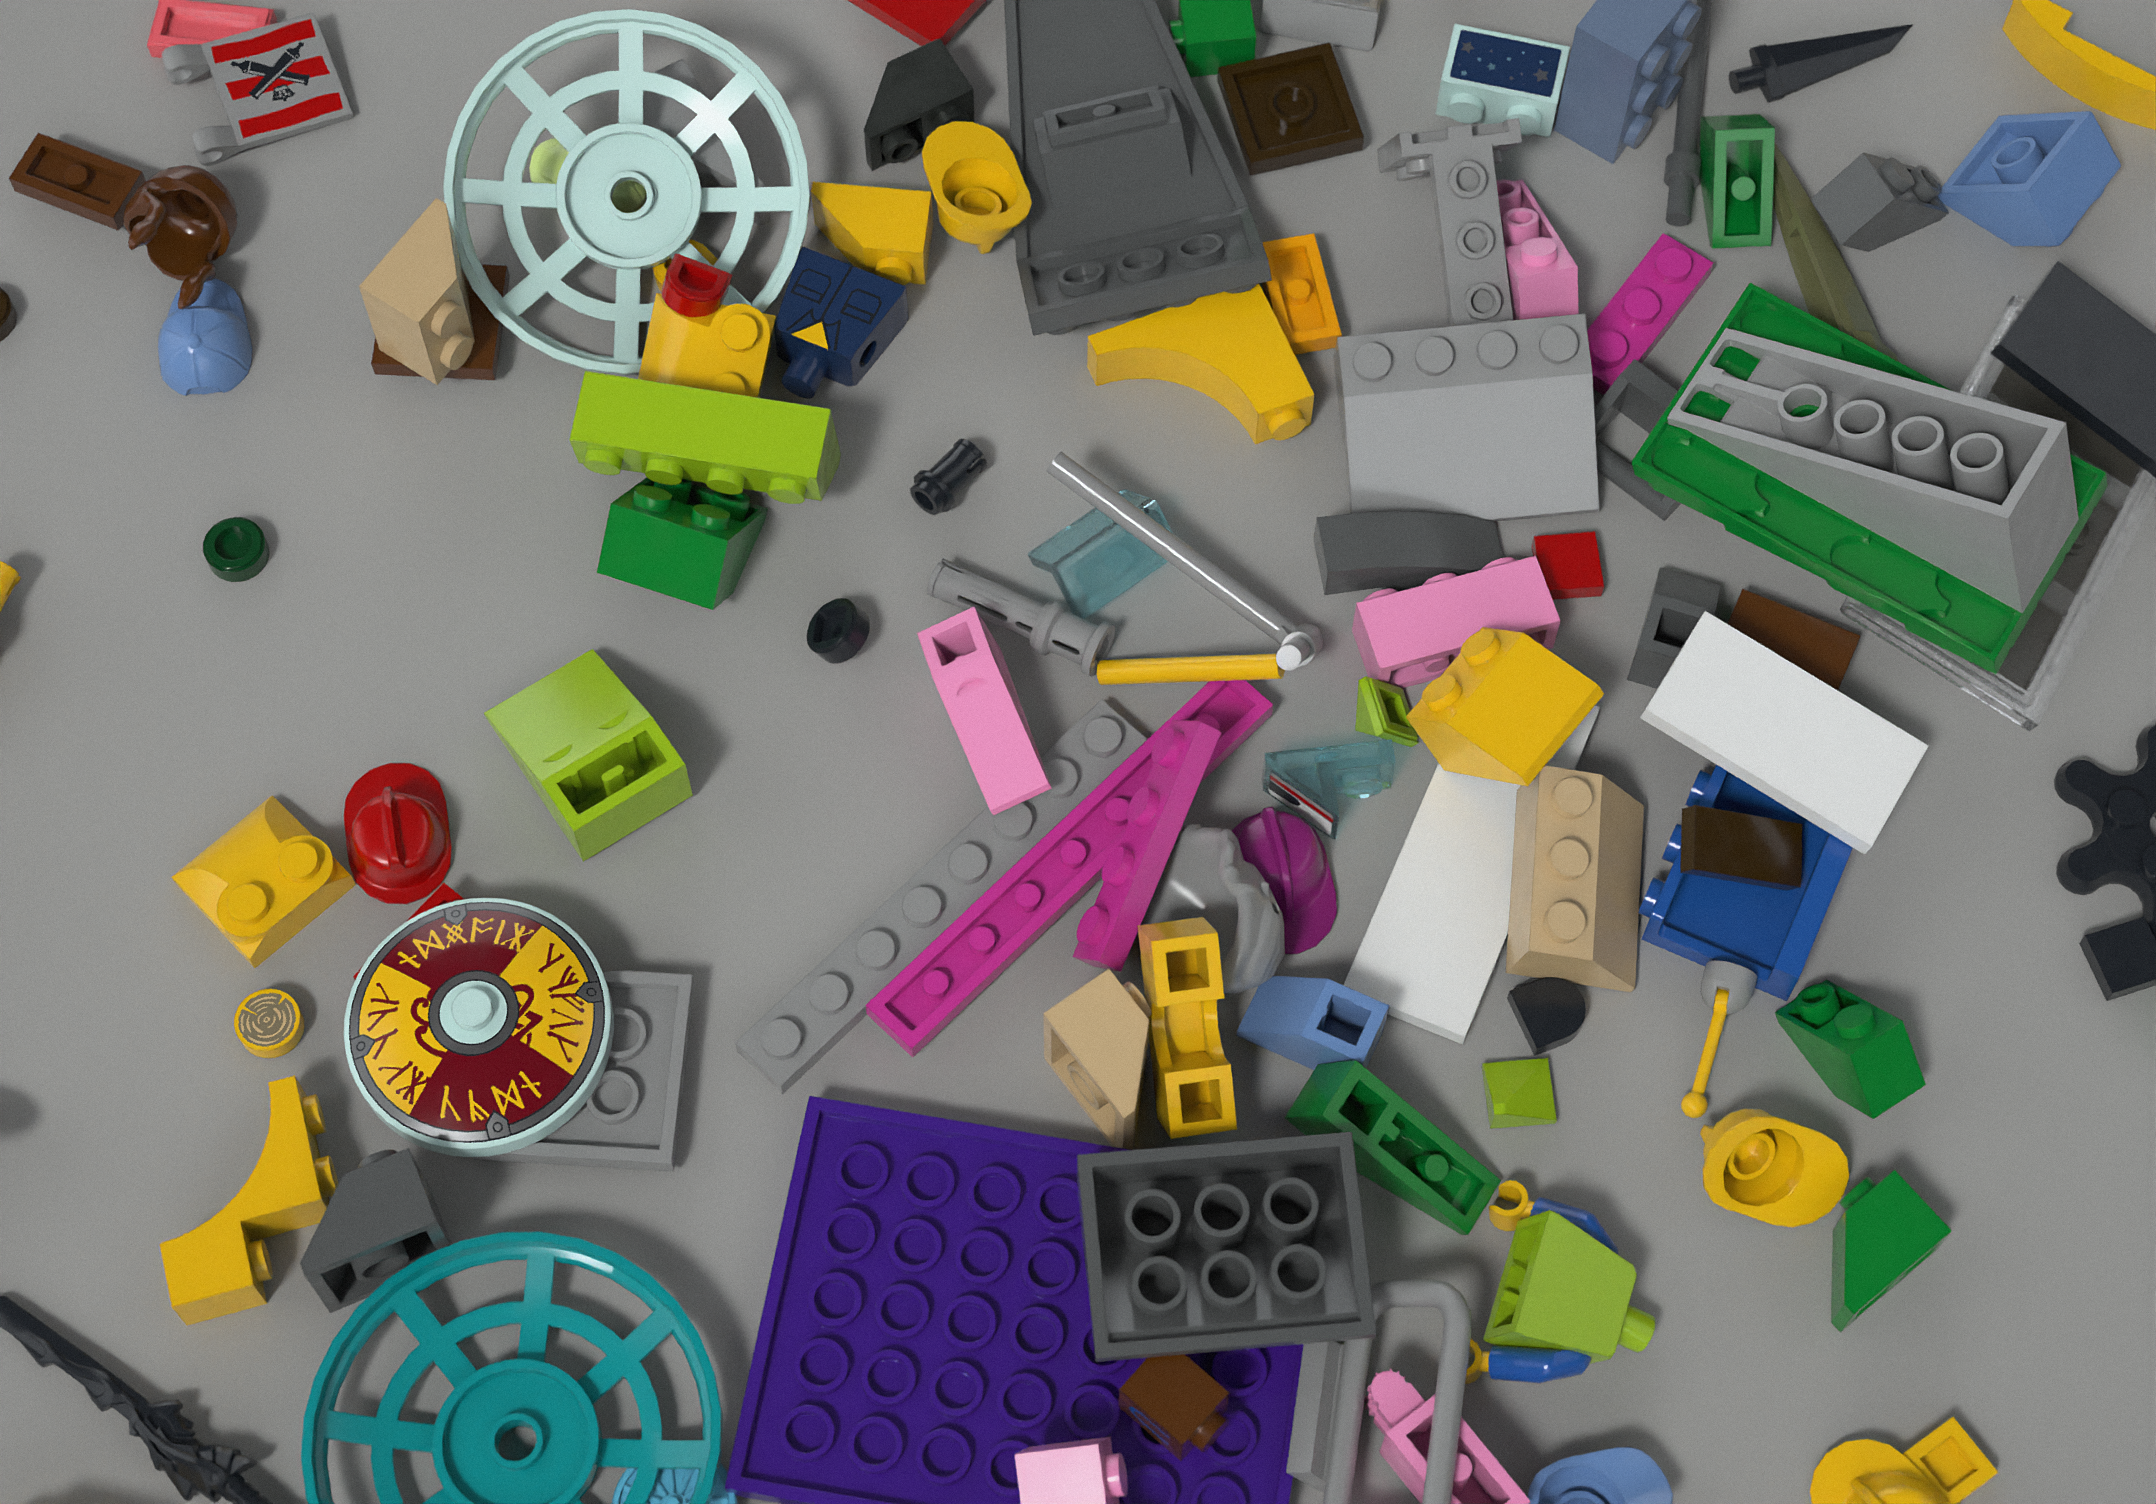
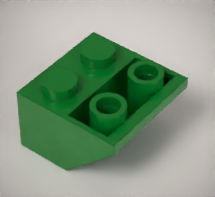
(680, 540)

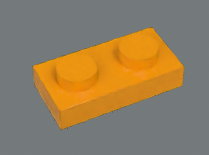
(1301, 294)

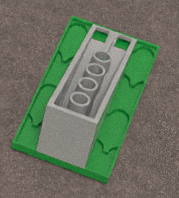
(1850, 454)

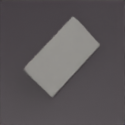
(1322, 21)

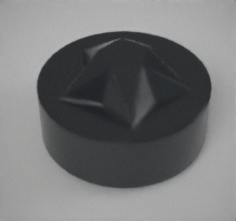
(838, 630)

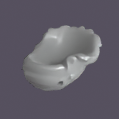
(1216, 883)

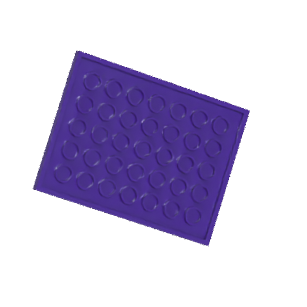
(943, 1323)

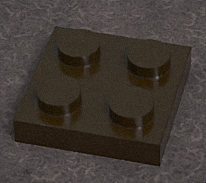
(1290, 108)

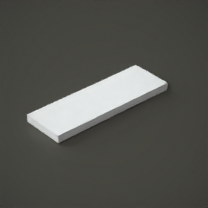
(1448, 901)

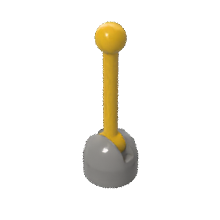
(1726, 991)

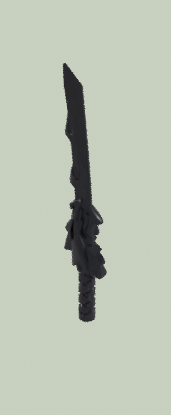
(168, 1435)

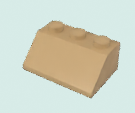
(1575, 880)

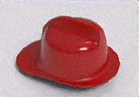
(397, 833)

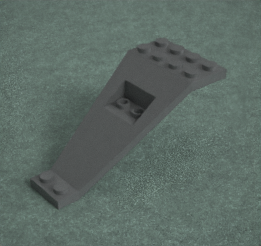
(1118, 168)

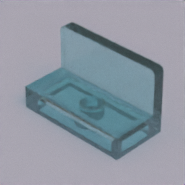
(1098, 558)

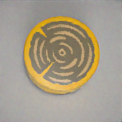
(269, 1023)

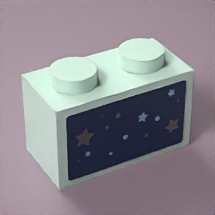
(1501, 79)

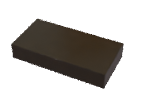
(1741, 848)

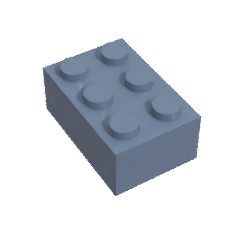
(1622, 70)

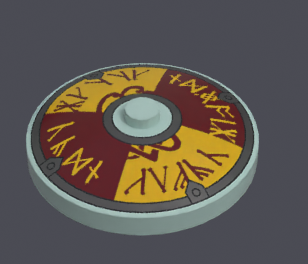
(479, 1027)

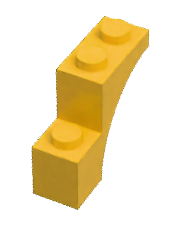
(220, 1262)

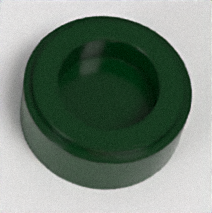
(236, 549)

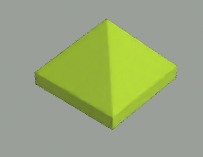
(1383, 712)

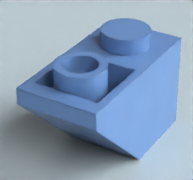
(1314, 1021)

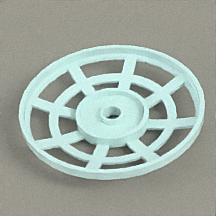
(611, 157)

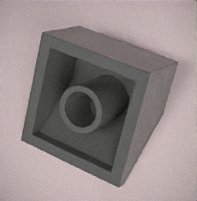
(372, 1229)

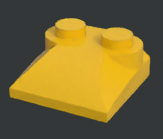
(709, 352)
(264, 881)

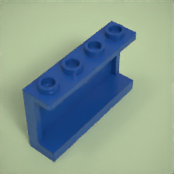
(1740, 921)

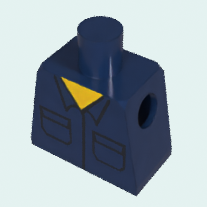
(835, 322)

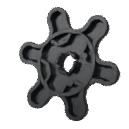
(2120, 815)

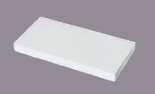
(1784, 732)

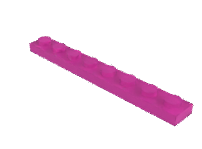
(1045, 881)

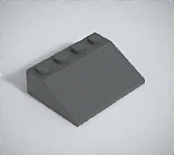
(1224, 1246)

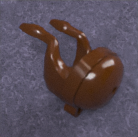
(185, 223)

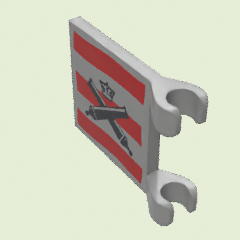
(269, 83)

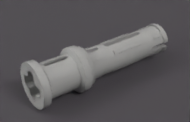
(1045, 625)

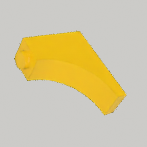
(1221, 348)

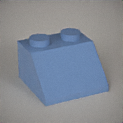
(2033, 176)

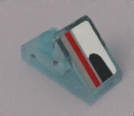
(1312, 777)

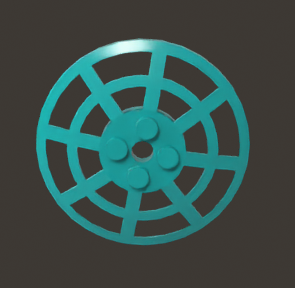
(514, 1390)

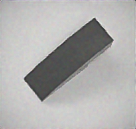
(1400, 548)

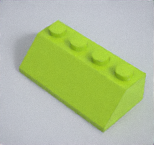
(704, 438)

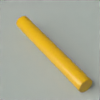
(1189, 669)

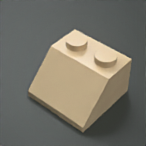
(421, 298)
(1100, 1052)

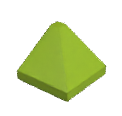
(1519, 1093)

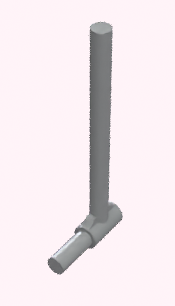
(1297, 643)

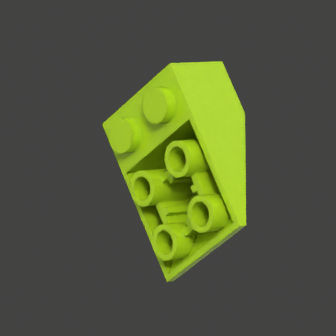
(591, 753)

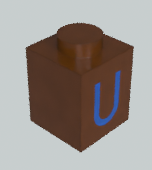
(1176, 1403)

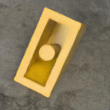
(877, 228)

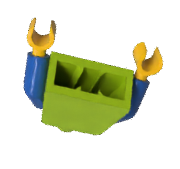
(1558, 1295)

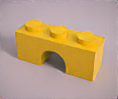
(1185, 1044)

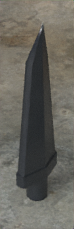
(1798, 64)

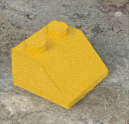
(1502, 707)

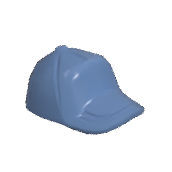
(207, 343)
(1602, 1477)

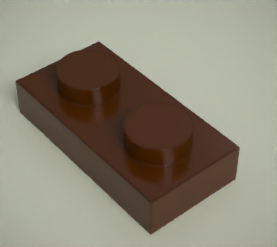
(76, 180)

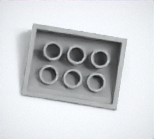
(1470, 419)

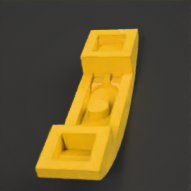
(2078, 66)

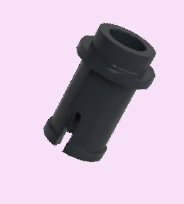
(936, 488)

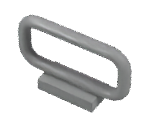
(1334, 1393)

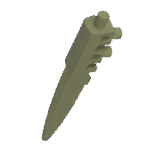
(1817, 262)

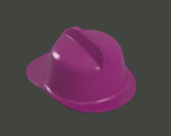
(1298, 874)

